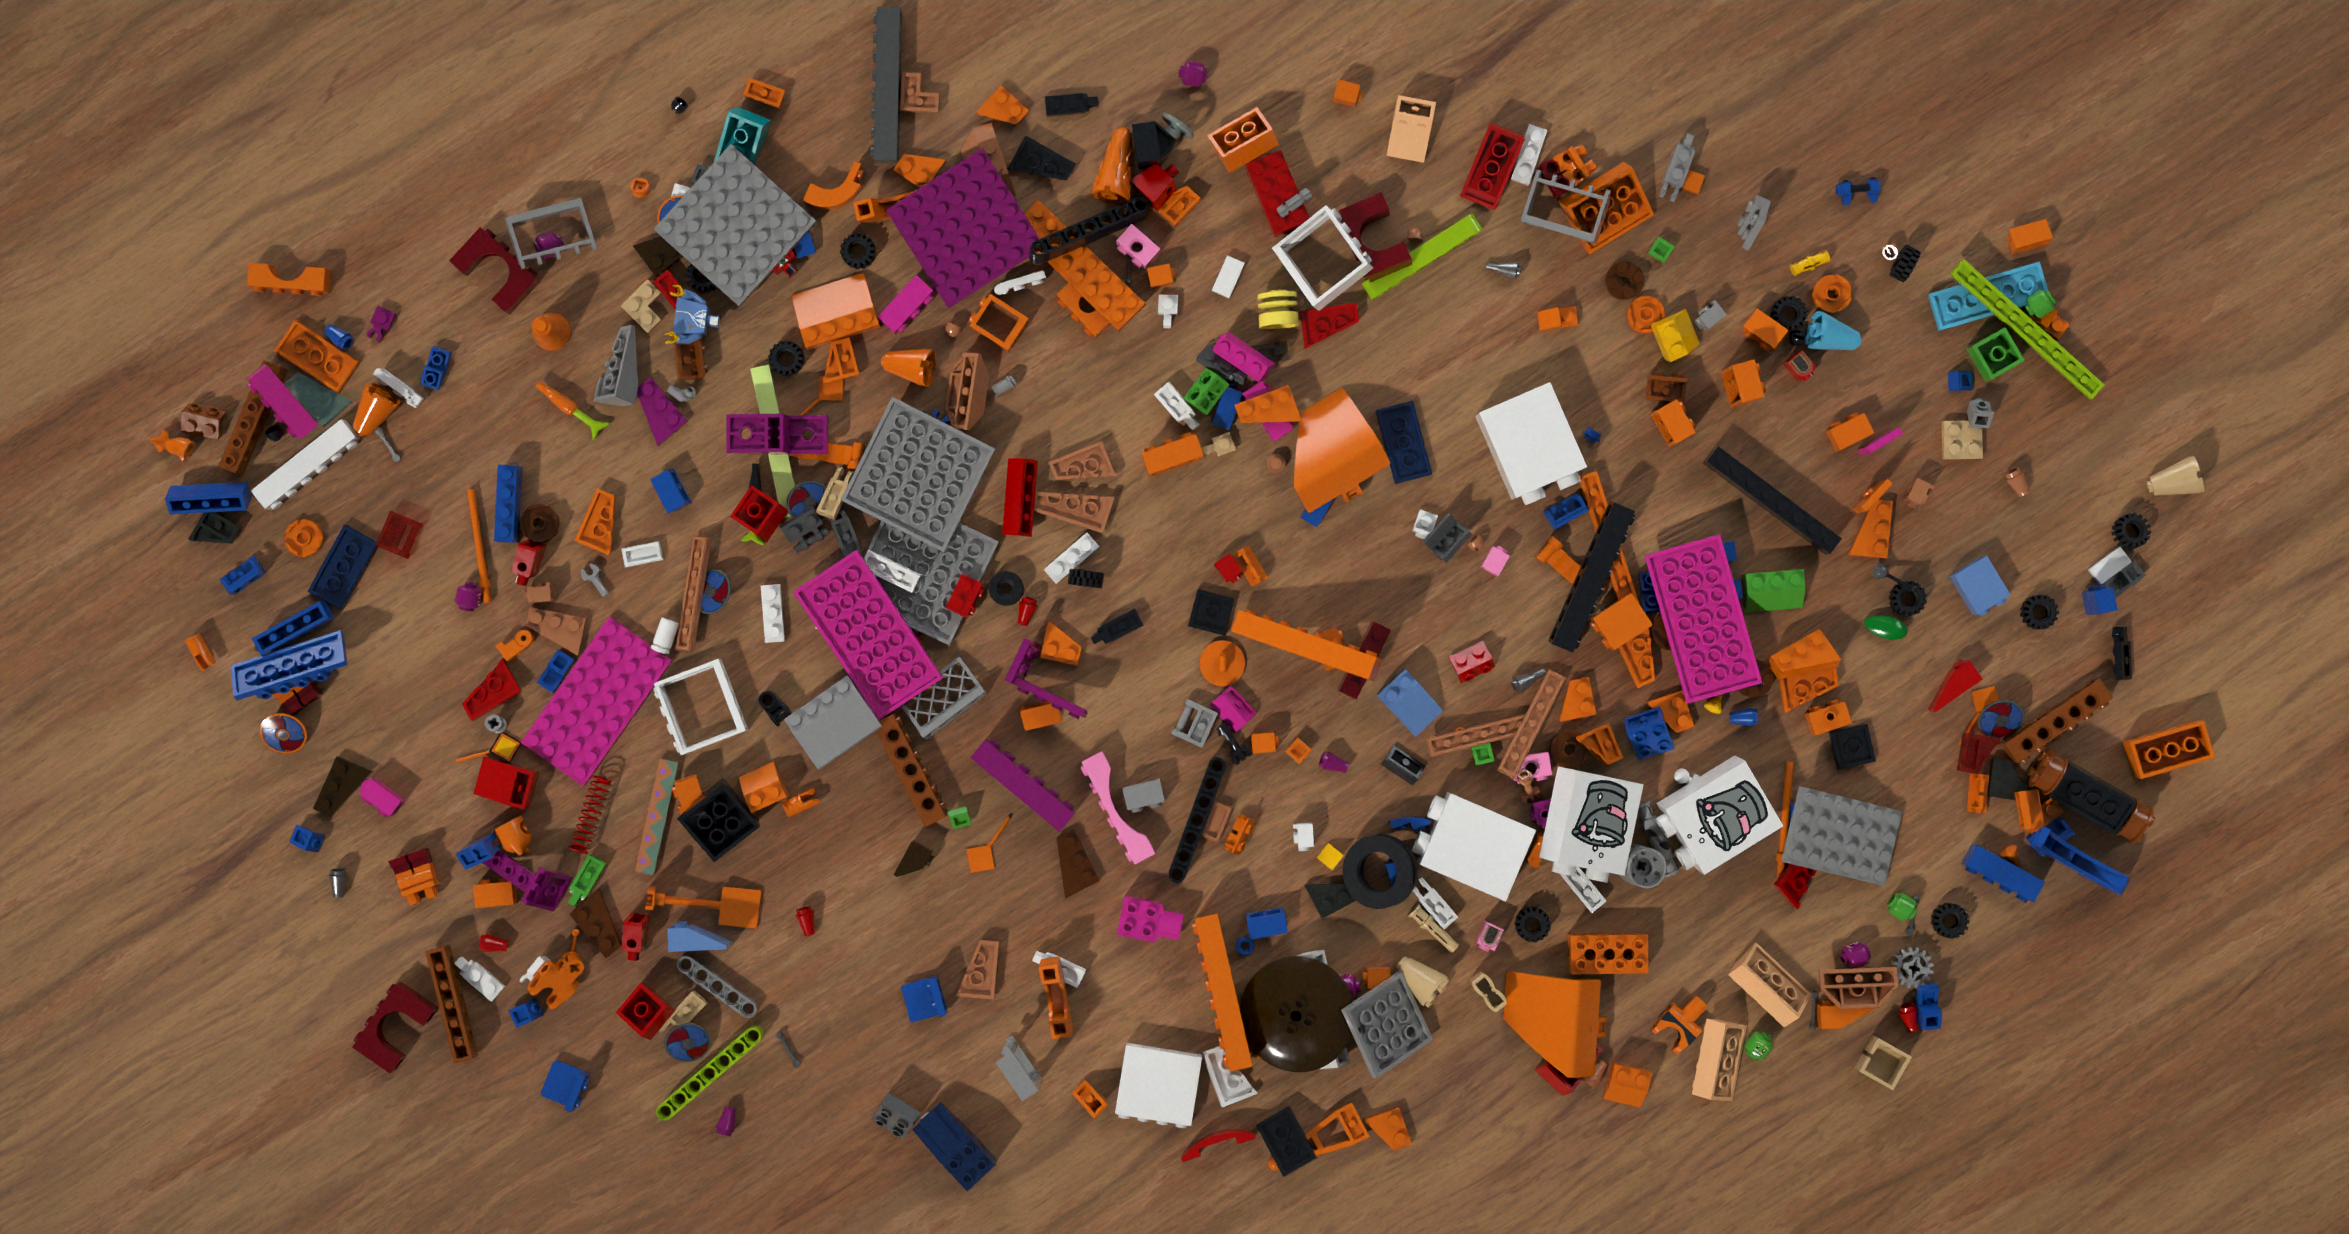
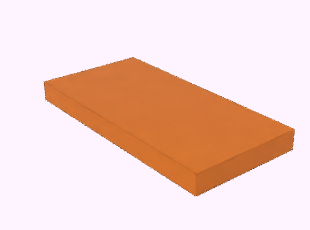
(317, 356)

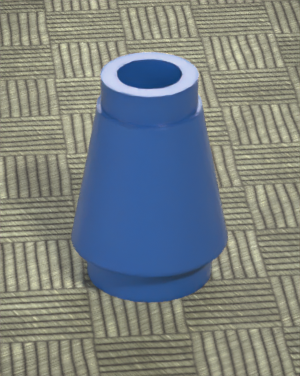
(339, 337)
(1744, 717)

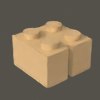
(1882, 1062)

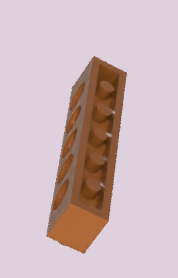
(248, 428)
(2013, 744)
(909, 781)
(451, 1003)

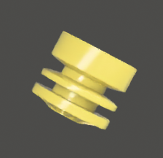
(1278, 312)

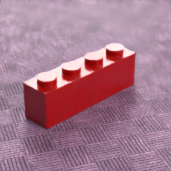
(1020, 497)

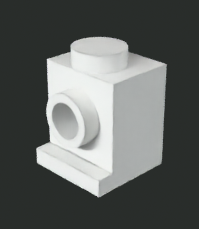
(1303, 836)

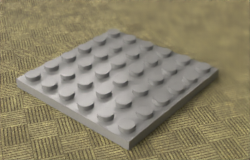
(735, 225)
(918, 474)
(925, 608)

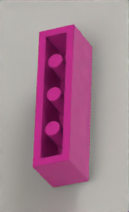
(281, 400)

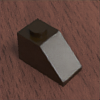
(914, 859)

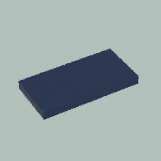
(1403, 442)
(343, 567)

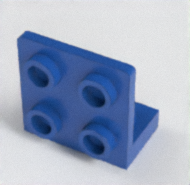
(1648, 733)
(924, 999)

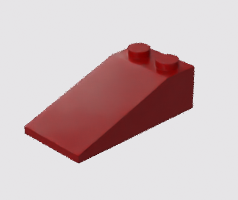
(1492, 165)

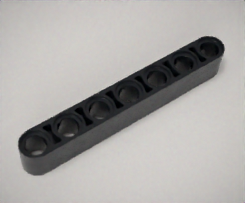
(1084, 237)
(1190, 826)

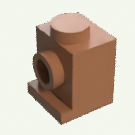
(1917, 493)
(540, 593)

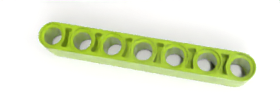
(1427, 254)
(701, 1076)

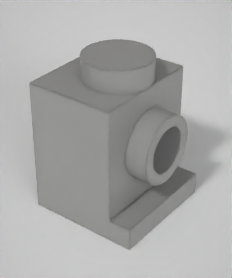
(1710, 316)
(1979, 408)

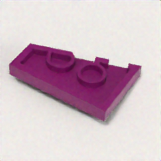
(660, 411)

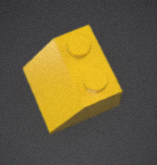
(1675, 335)

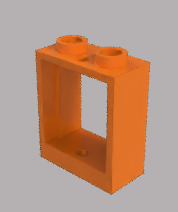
(1014, 334)

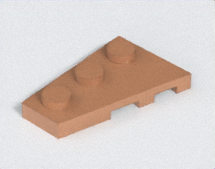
(558, 627)

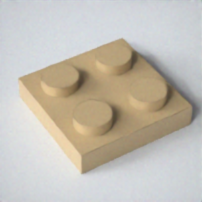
(1961, 441)

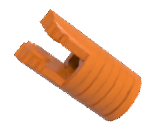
(200, 651)
(796, 804)

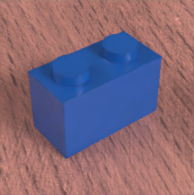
(2099, 600)

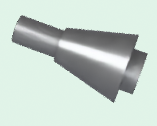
(1508, 269)
(1522, 682)

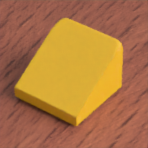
(1330, 856)

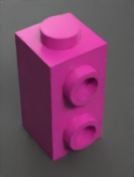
(381, 796)

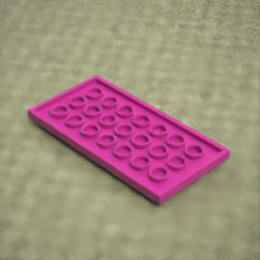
(1703, 619)
(868, 634)
(596, 701)

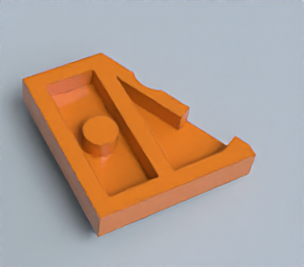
(1059, 646)
(1578, 700)
(1601, 744)

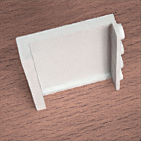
(1158, 1085)

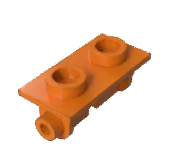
(1250, 566)
(1977, 793)
(1245, 827)

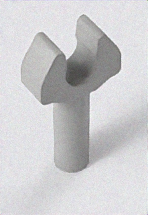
(595, 579)

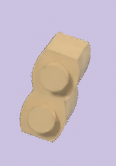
(1491, 996)

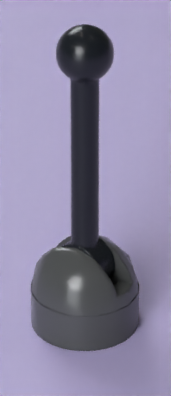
(1882, 572)

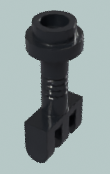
(1223, 730)

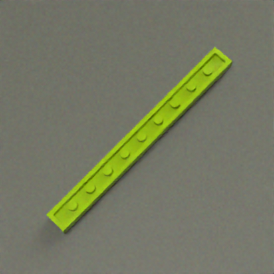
(2026, 329)

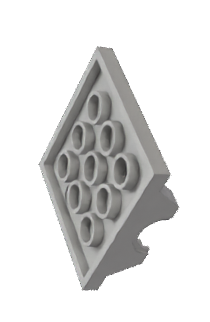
(1388, 1024)

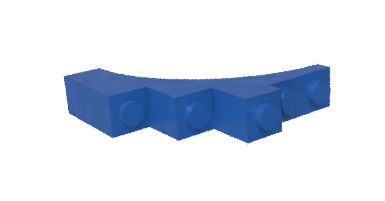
(2087, 867)

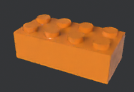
(2168, 749)

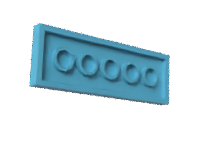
(1958, 306)

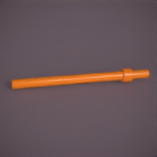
(484, 583)
(1785, 816)

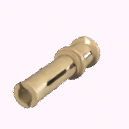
(1426, 922)

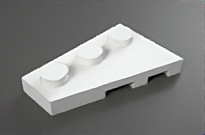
(1228, 1085)

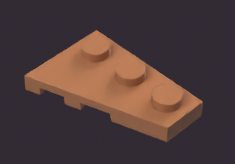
(1083, 464)
(981, 974)

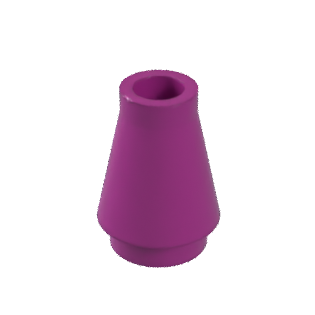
(1333, 763)
(726, 1122)

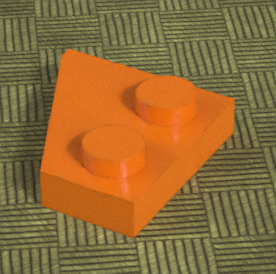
(1003, 107)
(918, 169)
(1179, 205)
(841, 361)
(1674, 711)
(1390, 1128)

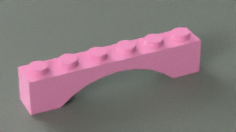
(1099, 771)

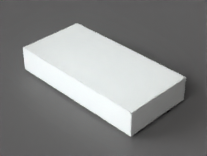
(1228, 277)
(642, 554)
(2109, 565)

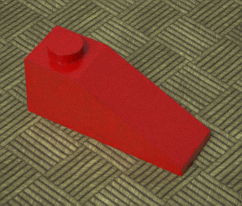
(1956, 682)

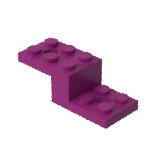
(777, 434)

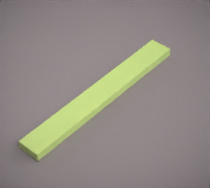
(768, 404)

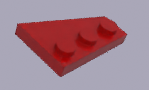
(1326, 322)
(492, 692)
(1794, 883)

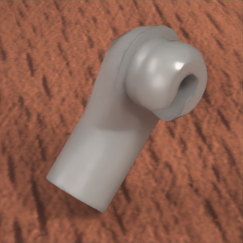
(682, 395)

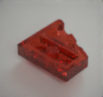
(1974, 752)

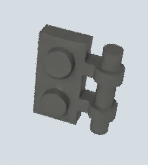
(801, 525)

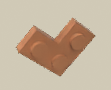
(913, 99)

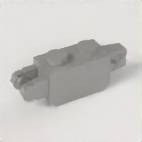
(1678, 167)

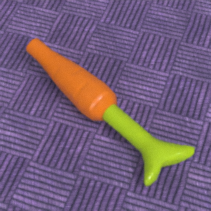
(570, 408)

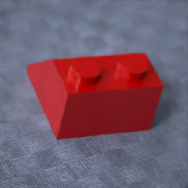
(759, 513)

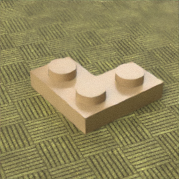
(638, 306)

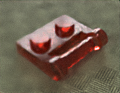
(393, 532)

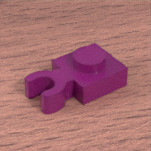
(382, 320)

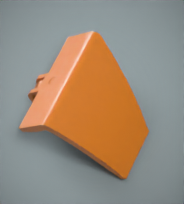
(1334, 451)
(1557, 1019)

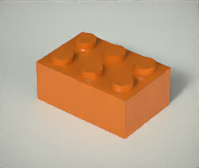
(1243, 140)
(1743, 383)
(1172, 454)

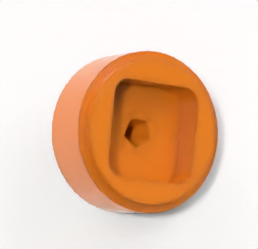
(640, 187)

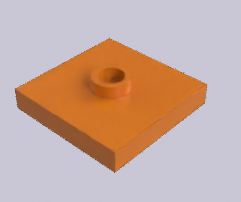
(1872, 495)

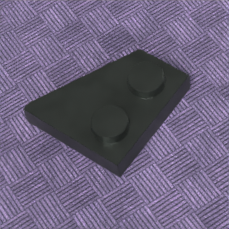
(215, 529)
(1329, 897)

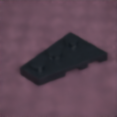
(1040, 161)

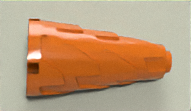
(1115, 169)

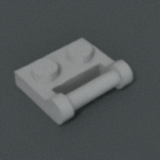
(1201, 725)

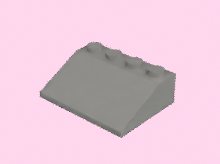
(833, 722)

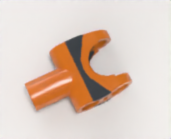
(1683, 1021)

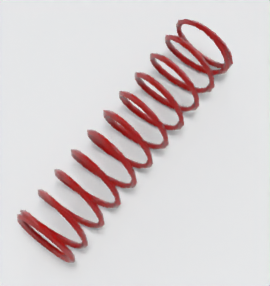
(603, 781)

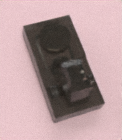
(1274, 351)

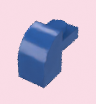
(1928, 1009)

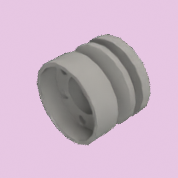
(1650, 868)

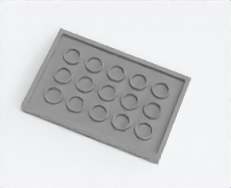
(1841, 836)

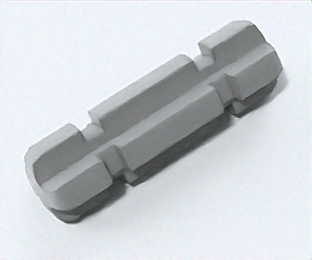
(1294, 202)

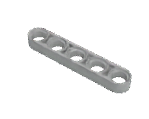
(727, 987)

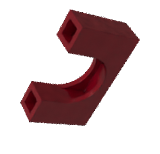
(1357, 218)
(483, 245)
(1373, 641)
(372, 1042)

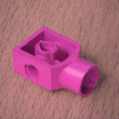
(1148, 920)

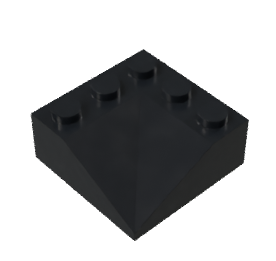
(719, 820)

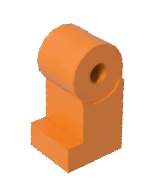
(518, 645)

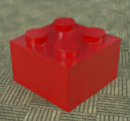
(645, 1011)

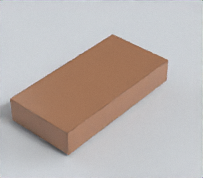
(1216, 821)

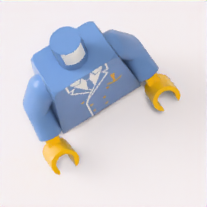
(691, 318)

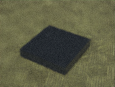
(1211, 612)
(1852, 746)

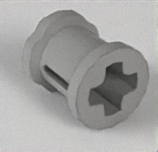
(496, 729)

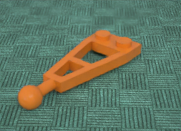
(1351, 1123)

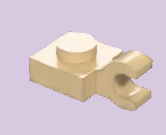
(1221, 445)

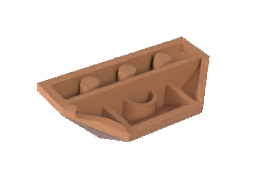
(985, 138)
(967, 391)
(1858, 986)

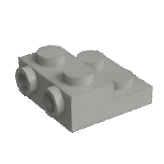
(1753, 220)

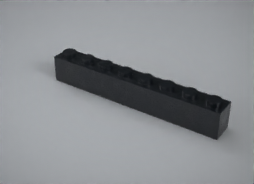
(1772, 500)
(1591, 576)

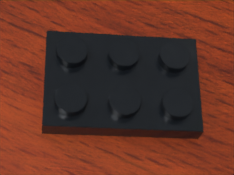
(1286, 1141)

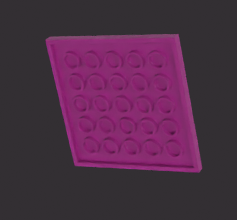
(964, 227)

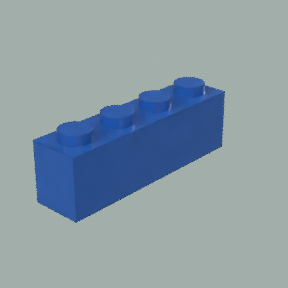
(208, 498)
(508, 504)
(293, 628)
(2003, 873)

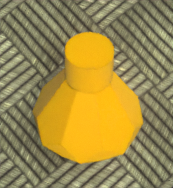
(1714, 704)

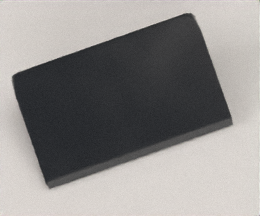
(1403, 765)

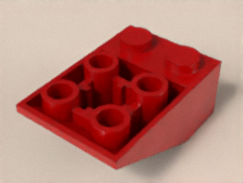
(506, 783)

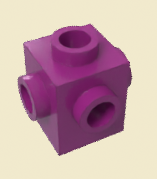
(1536, 813)

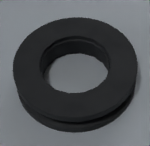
(1354, 876)

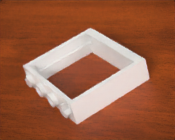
(1302, 232)
(673, 725)

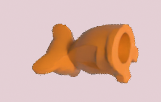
(178, 446)

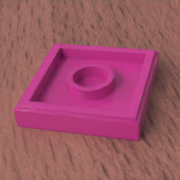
(1880, 441)

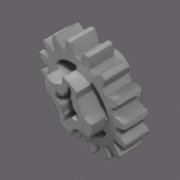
(1913, 959)

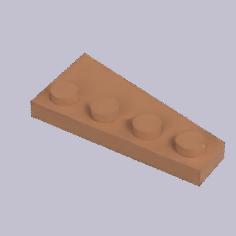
(1077, 509)

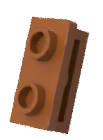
(690, 361)
(1666, 388)
(202, 421)

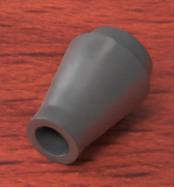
(338, 880)

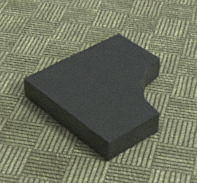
(2004, 781)

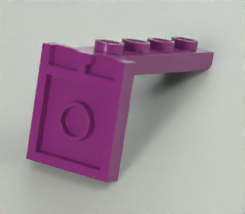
(1022, 668)
(541, 889)

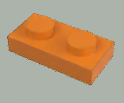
(764, 93)
(2050, 811)

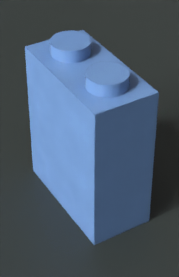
(1980, 586)

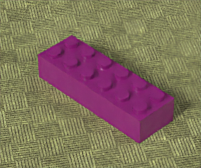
(1022, 784)

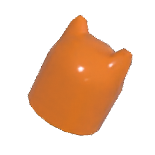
(514, 836)

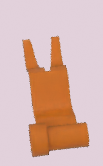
(839, 455)
(1559, 559)

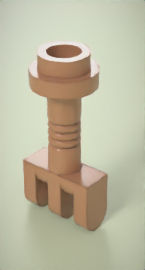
(1525, 778)

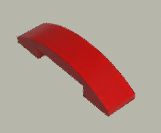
(1194, 1150)

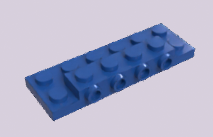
(289, 667)

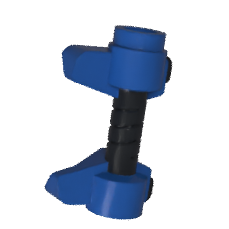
(1846, 189)

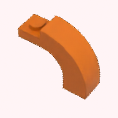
(838, 197)
(875, 209)

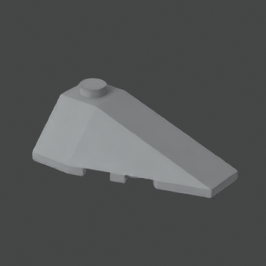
(621, 378)

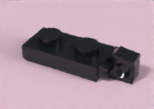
(1069, 104)
(1118, 627)
(2122, 654)

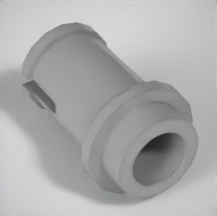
(1004, 385)

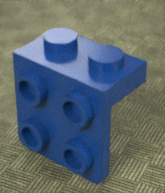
(565, 1085)

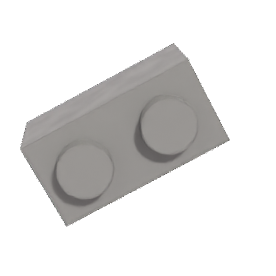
(1143, 795)

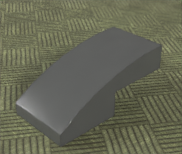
(2125, 578)

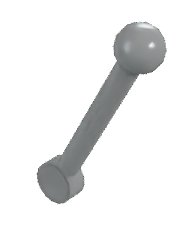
(396, 458)

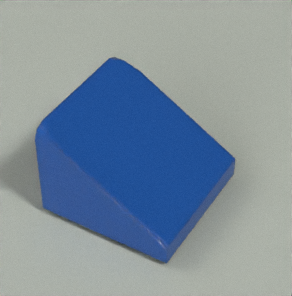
(1960, 381)

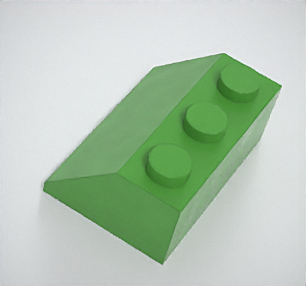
(1773, 590)

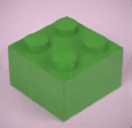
(1995, 354)

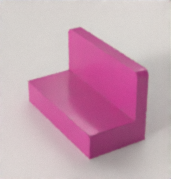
(1233, 708)

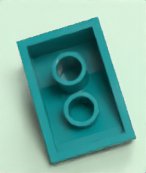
(745, 132)

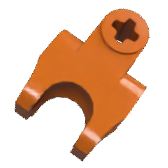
(559, 977)

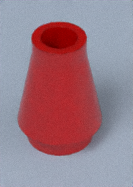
(1027, 607)
(806, 920)
(491, 943)
(1909, 1015)

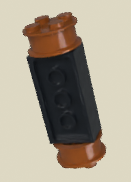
(2090, 796)

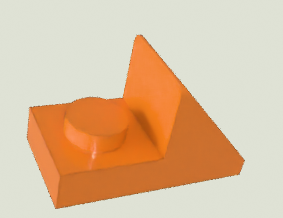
(1557, 318)
(2051, 324)
(1090, 1099)

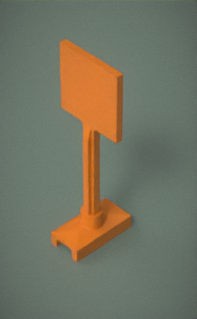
(737, 906)

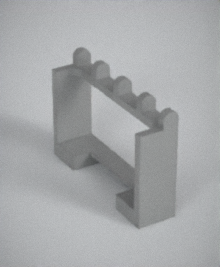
(565, 207)
(1537, 222)
(1018, 1069)

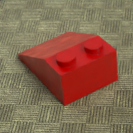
(1561, 1083)

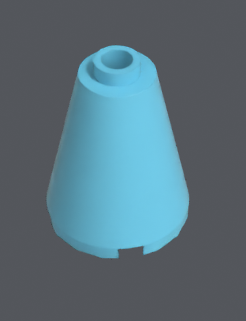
(1830, 334)

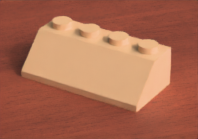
(1770, 985)
(1719, 1060)

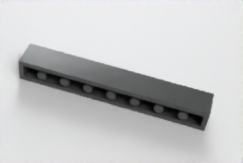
(887, 85)

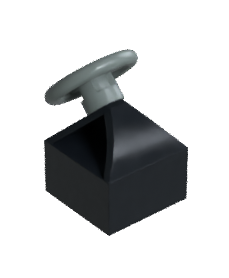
(1155, 143)

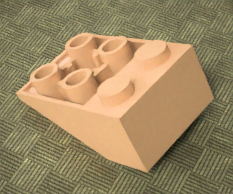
(1411, 128)

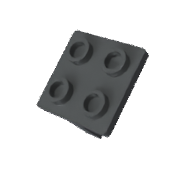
(1447, 538)
(895, 1116)

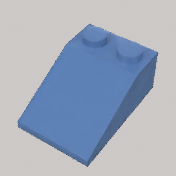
(1409, 702)
(694, 938)

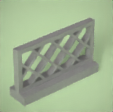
(955, 709)

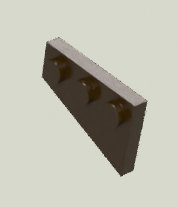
(658, 254)
(339, 785)

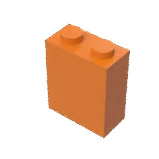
(1620, 622)

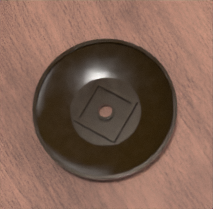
(1301, 986)

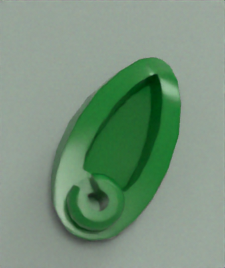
(1886, 627)

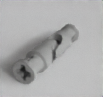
(1650, 826)

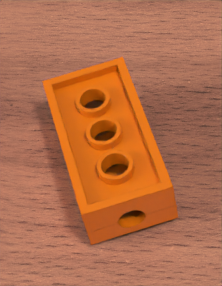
(1615, 964)

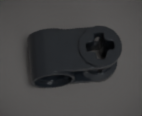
(775, 708)

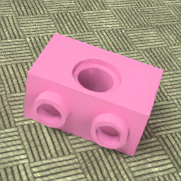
(1135, 236)
(1542, 766)

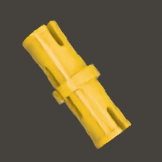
(1810, 263)

